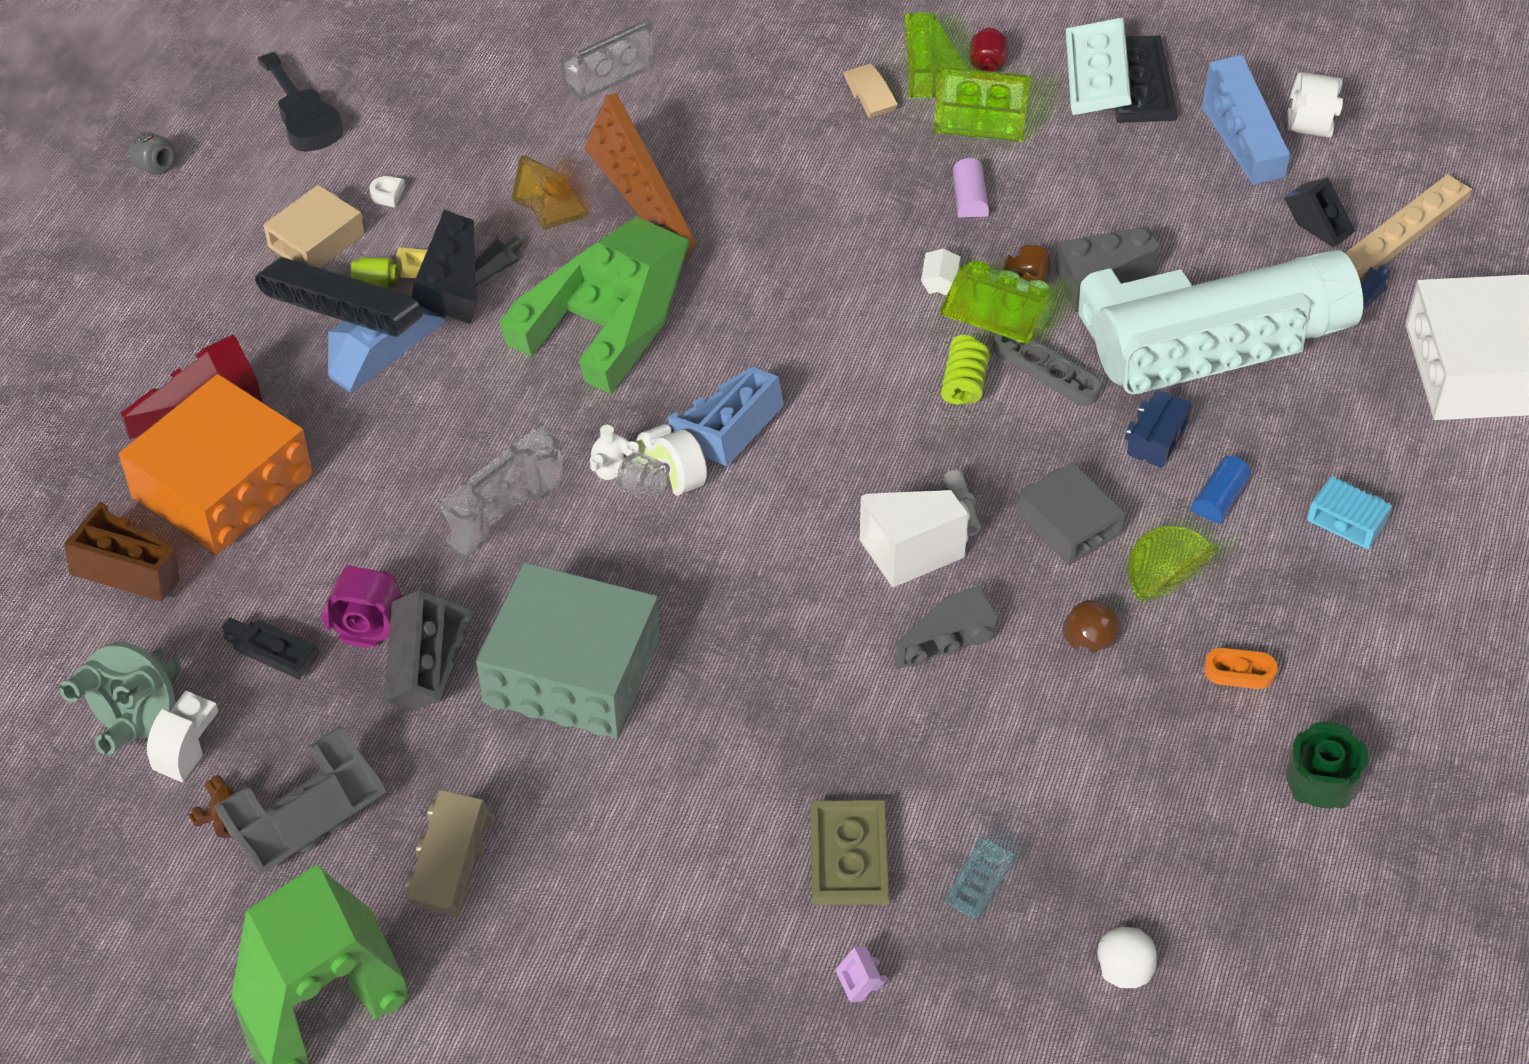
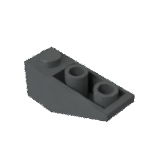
(950, 626)

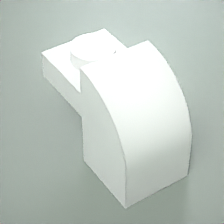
(174, 736)

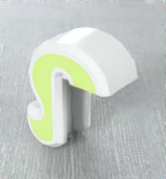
(678, 450)

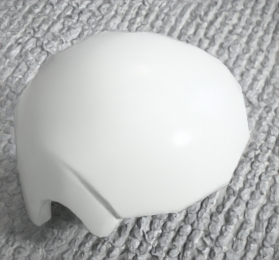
(1127, 957)

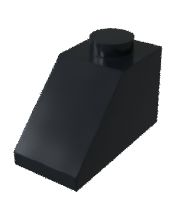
(1320, 211)

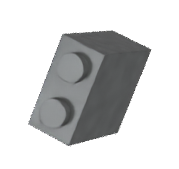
(1070, 513)

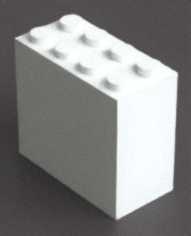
(1472, 345)

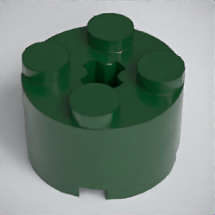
(1326, 765)

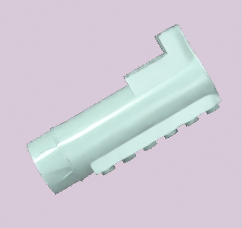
(1175, 332)

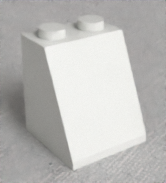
(913, 532)

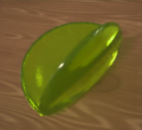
(1167, 560)

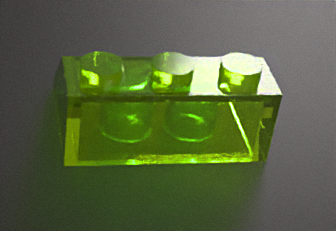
(982, 104)
(999, 302)

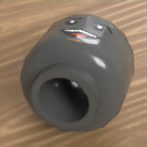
(151, 153)

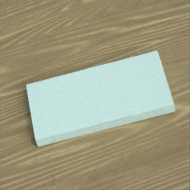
(1098, 66)

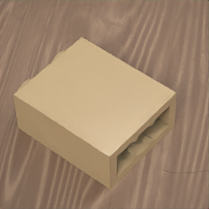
(314, 228)

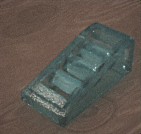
(993, 853)

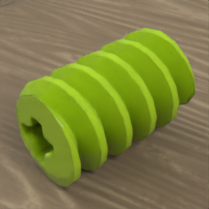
(965, 371)

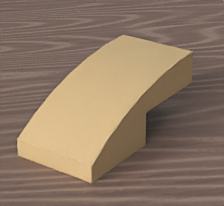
(871, 89)

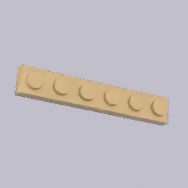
(1408, 225)

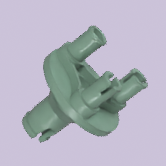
(124, 691)

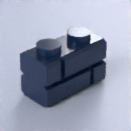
(1158, 428)

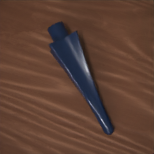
(1374, 284)

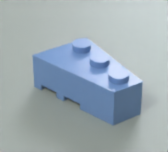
(733, 415)

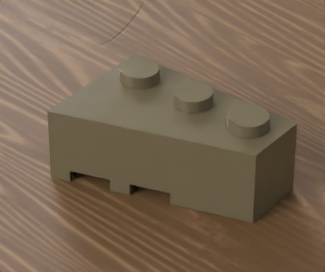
(448, 853)

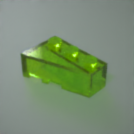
(925, 53)

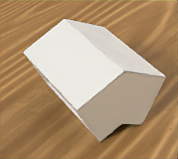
(939, 270)

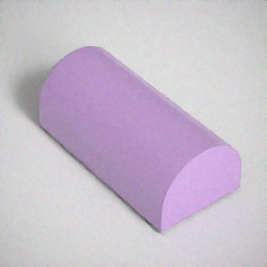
(970, 188)

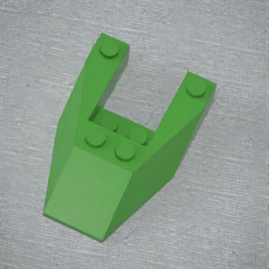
(616, 283)
(297, 946)

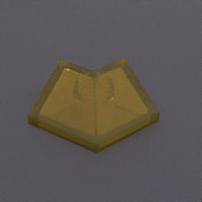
(546, 194)

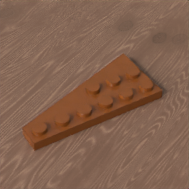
(628, 165)

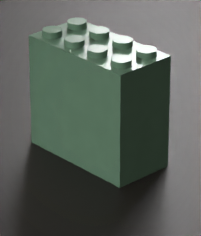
(569, 650)

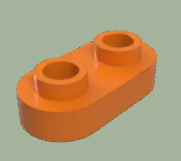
(1239, 668)

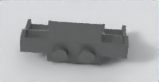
(307, 811)

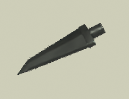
(496, 259)

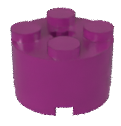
(361, 606)

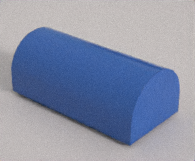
(1222, 489)

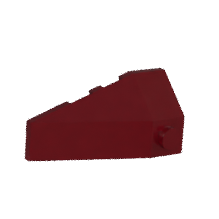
(218, 358)

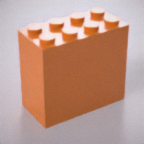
(216, 463)

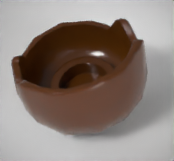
(1030, 263)
(1091, 626)

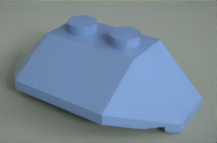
(361, 353)

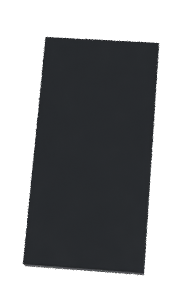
(1149, 83)

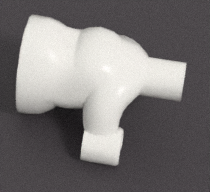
(609, 452)

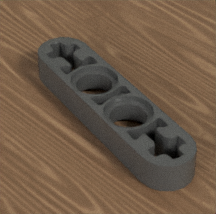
(1050, 361)

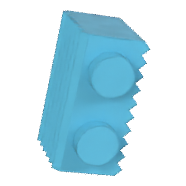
(1349, 512)

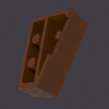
(121, 556)

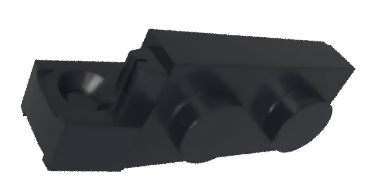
(271, 646)

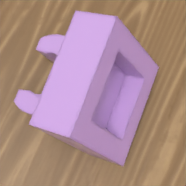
(859, 974)

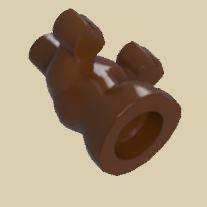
(218, 791)

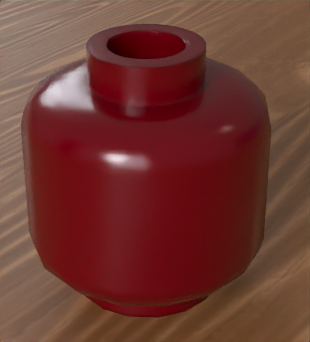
(989, 50)

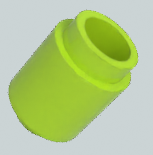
(376, 271)

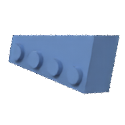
(1244, 120)

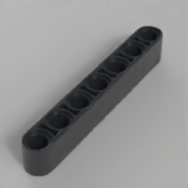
(339, 296)

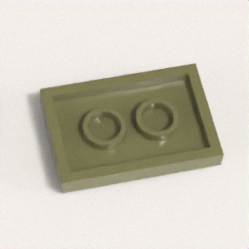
(849, 852)

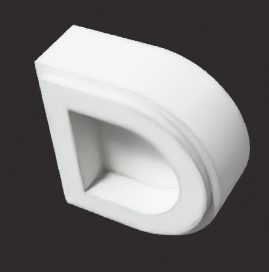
(387, 190)

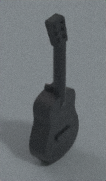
(307, 118)

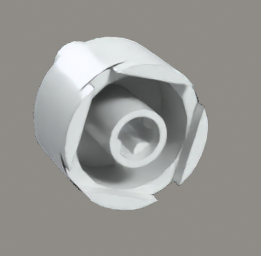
(1314, 104)

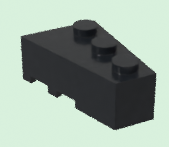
(448, 269)

